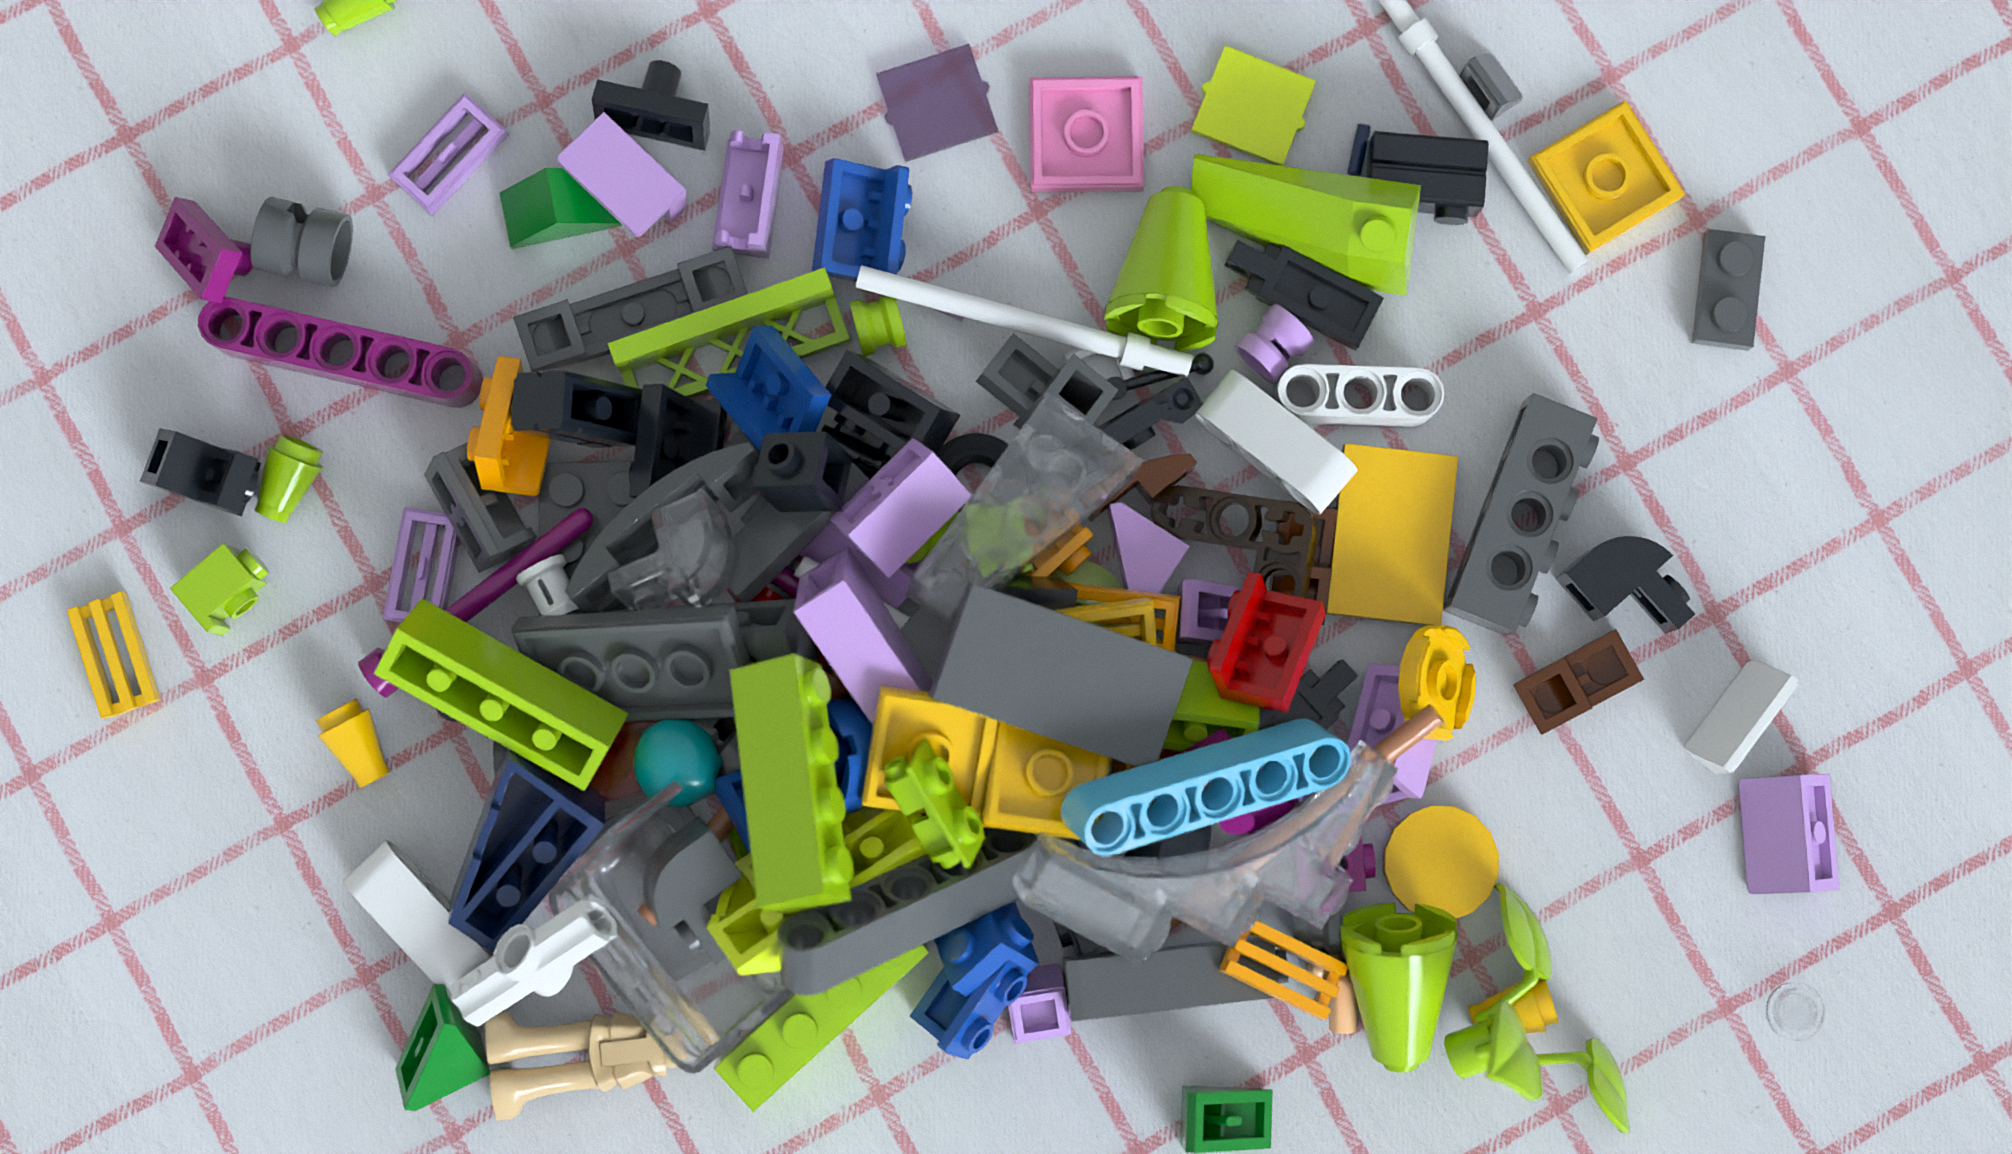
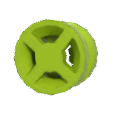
(878, 324)

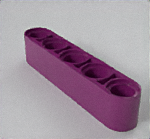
(318, 336)

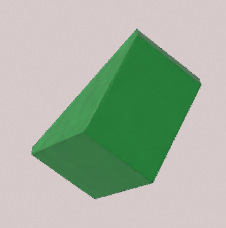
(550, 209)
(440, 1053)
(1225, 1119)

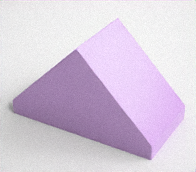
(1143, 549)
(1202, 611)

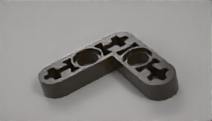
(1271, 552)

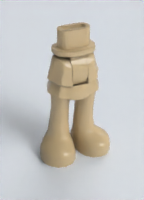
(617, 1052)

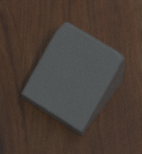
(1490, 85)

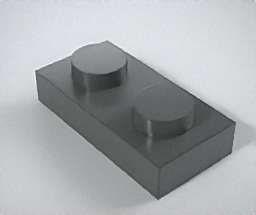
(1728, 289)

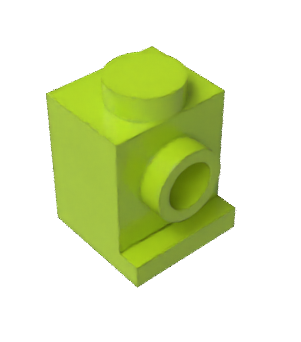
(222, 587)

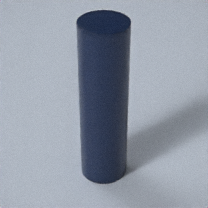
(1358, 150)

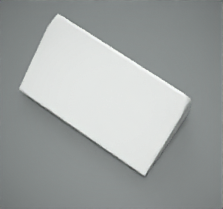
(1740, 717)

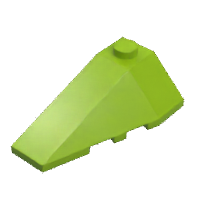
(1336, 219)

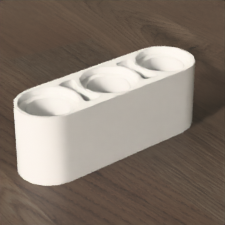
(1383, 384)
(1275, 442)
(414, 915)

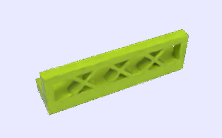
(728, 320)

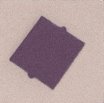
(937, 102)

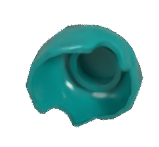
(680, 753)

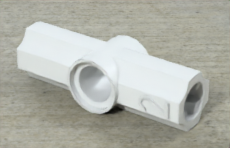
(534, 960)

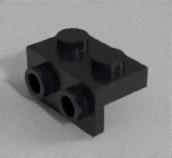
(672, 433)

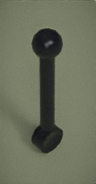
(1201, 364)

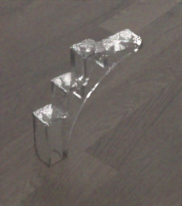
(1218, 891)

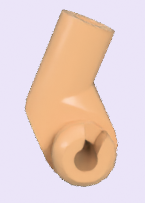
(1344, 1008)

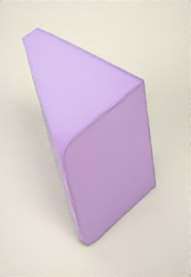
(1041, 1007)

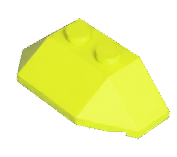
(748, 935)

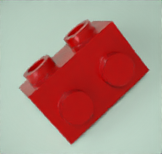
(1264, 645)

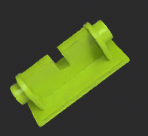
(951, 828)

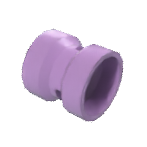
(1274, 343)

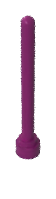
(494, 585)

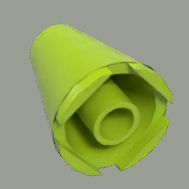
(1167, 275)
(1399, 977)

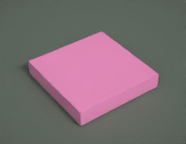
(1086, 134)

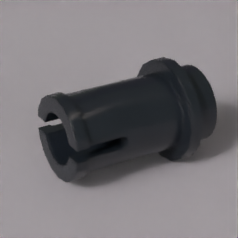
(856, 449)

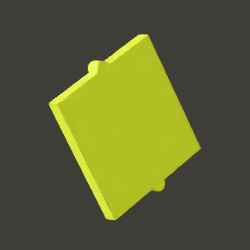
(1253, 106)

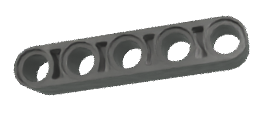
(897, 913)

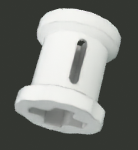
(548, 585)

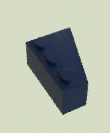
(521, 847)

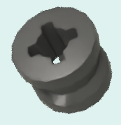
(1316, 938)

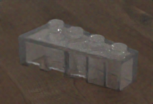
(1029, 500)

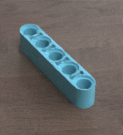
(1181, 778)

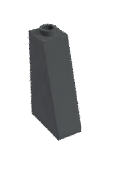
(1168, 980)

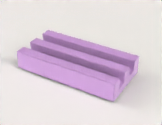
(463, 169)
(402, 558)

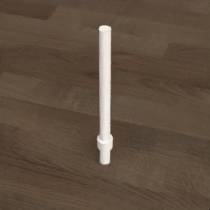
(1419, 40)
(1132, 350)

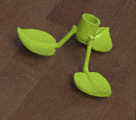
(1499, 1038)

